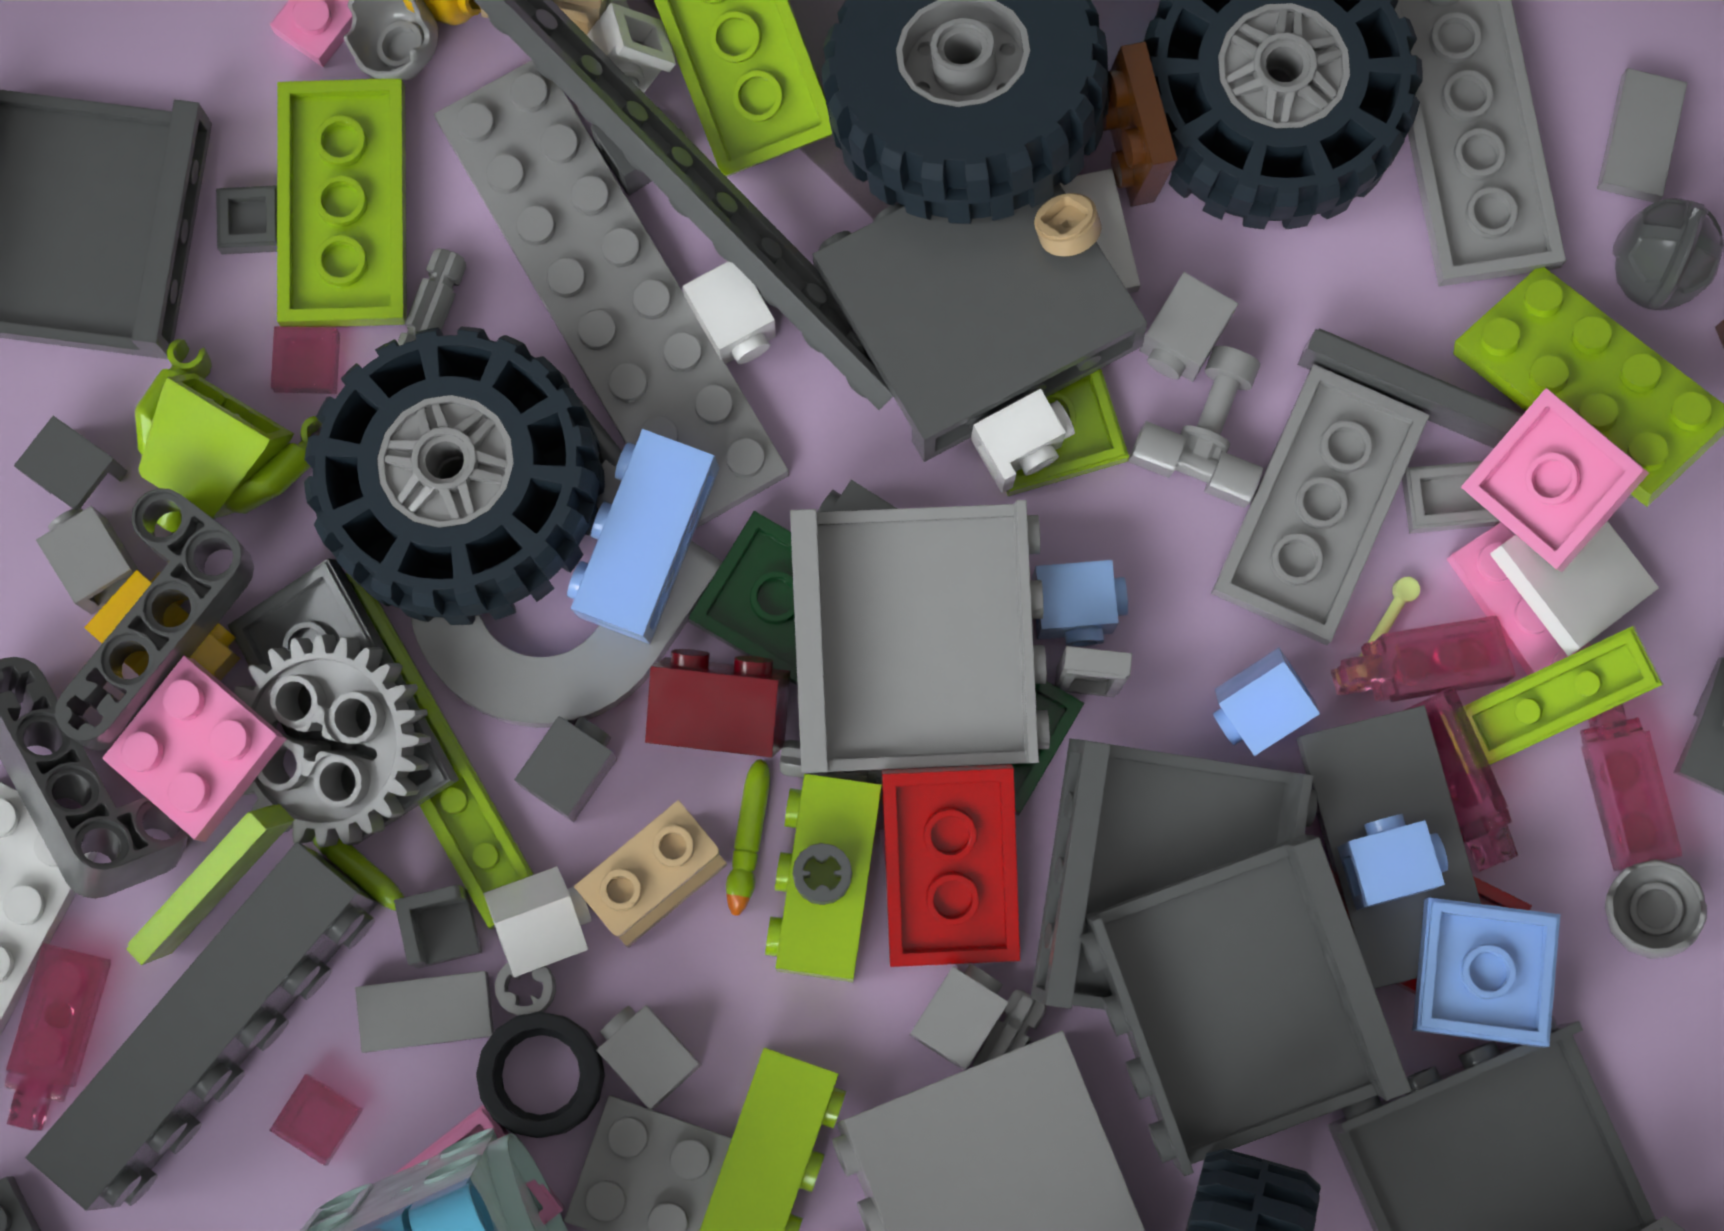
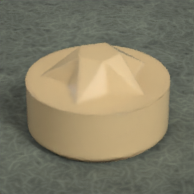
(1068, 224)

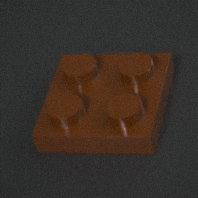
(1138, 126)

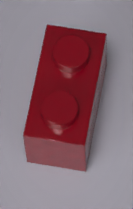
(717, 704)

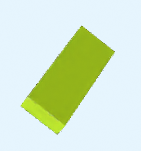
(1563, 695)
(209, 883)

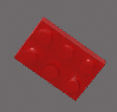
(951, 865)

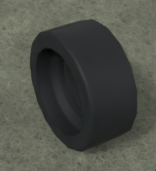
(492, 1063)

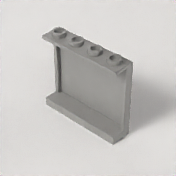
(917, 637)
(990, 1152)

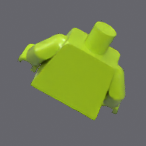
(211, 443)

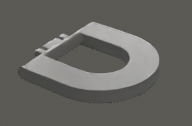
(566, 685)

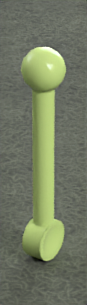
(1404, 591)

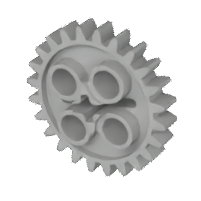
(338, 682)

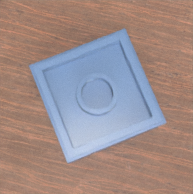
(1486, 972)

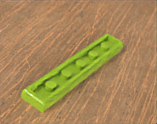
(464, 812)

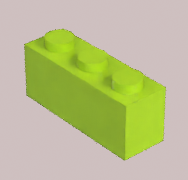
(812, 936)
(774, 1146)

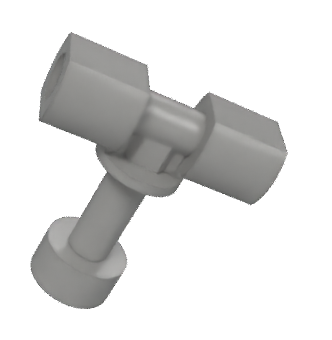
(1201, 448)

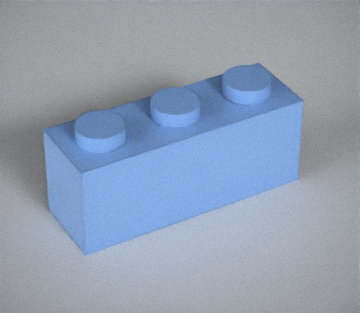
(643, 535)

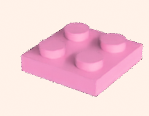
(1554, 480)
(194, 748)

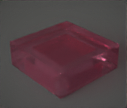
(305, 360)
(316, 1119)

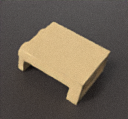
(651, 874)

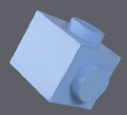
(1080, 601)
(1264, 703)
(1393, 861)

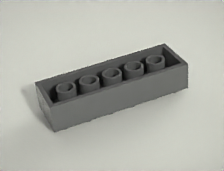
(204, 1031)

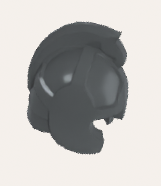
(1668, 253)

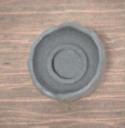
(390, 38)
(1655, 909)

